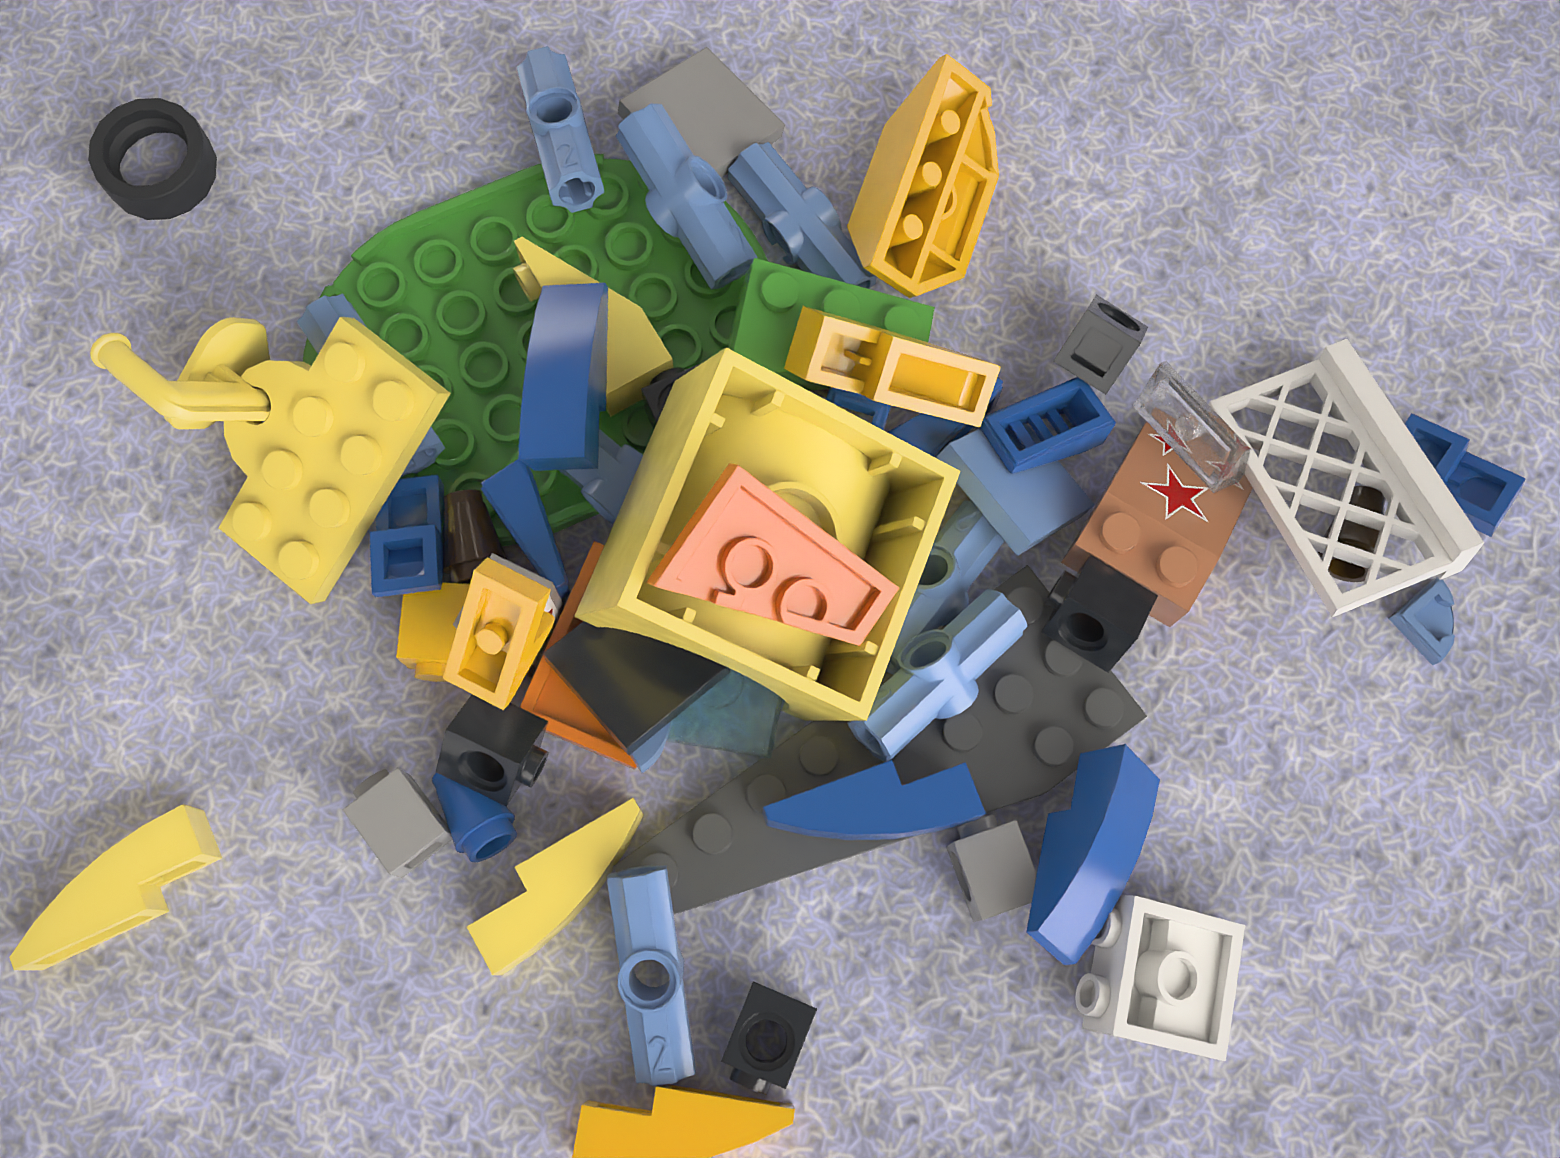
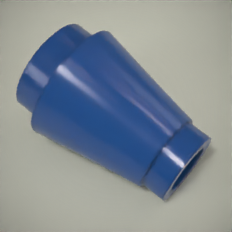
(474, 821)

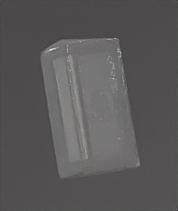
(1192, 429)

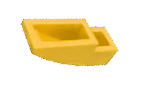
(890, 367)
(680, 1125)

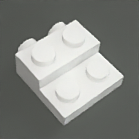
(1163, 977)

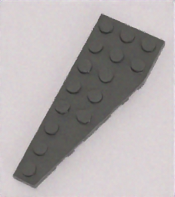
(1017, 738)

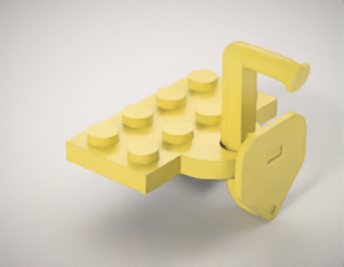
(327, 443)

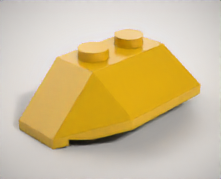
(928, 183)

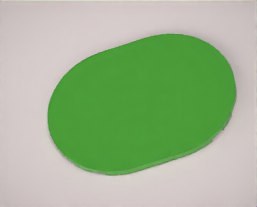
(452, 306)

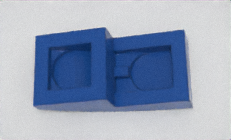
(1477, 485)
(409, 539)

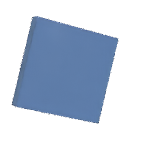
(1018, 505)

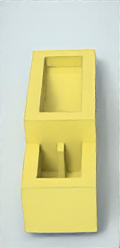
(557, 887)
(119, 888)

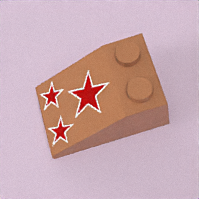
(1160, 525)

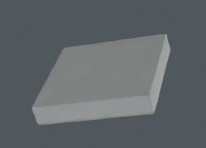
(709, 109)

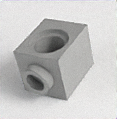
(397, 821)
(992, 867)

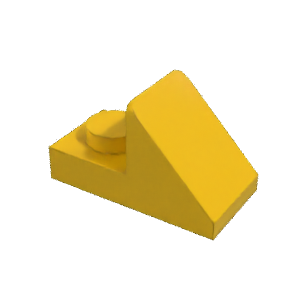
(498, 633)

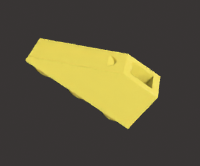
(633, 345)

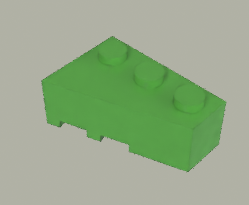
(773, 302)

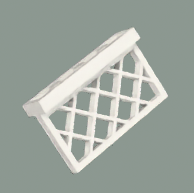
(1392, 464)

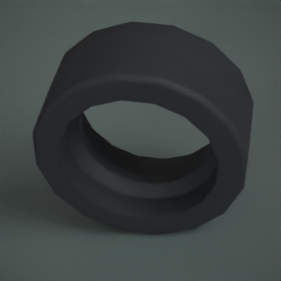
(138, 120)

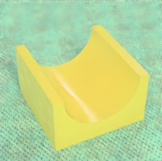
(823, 461)

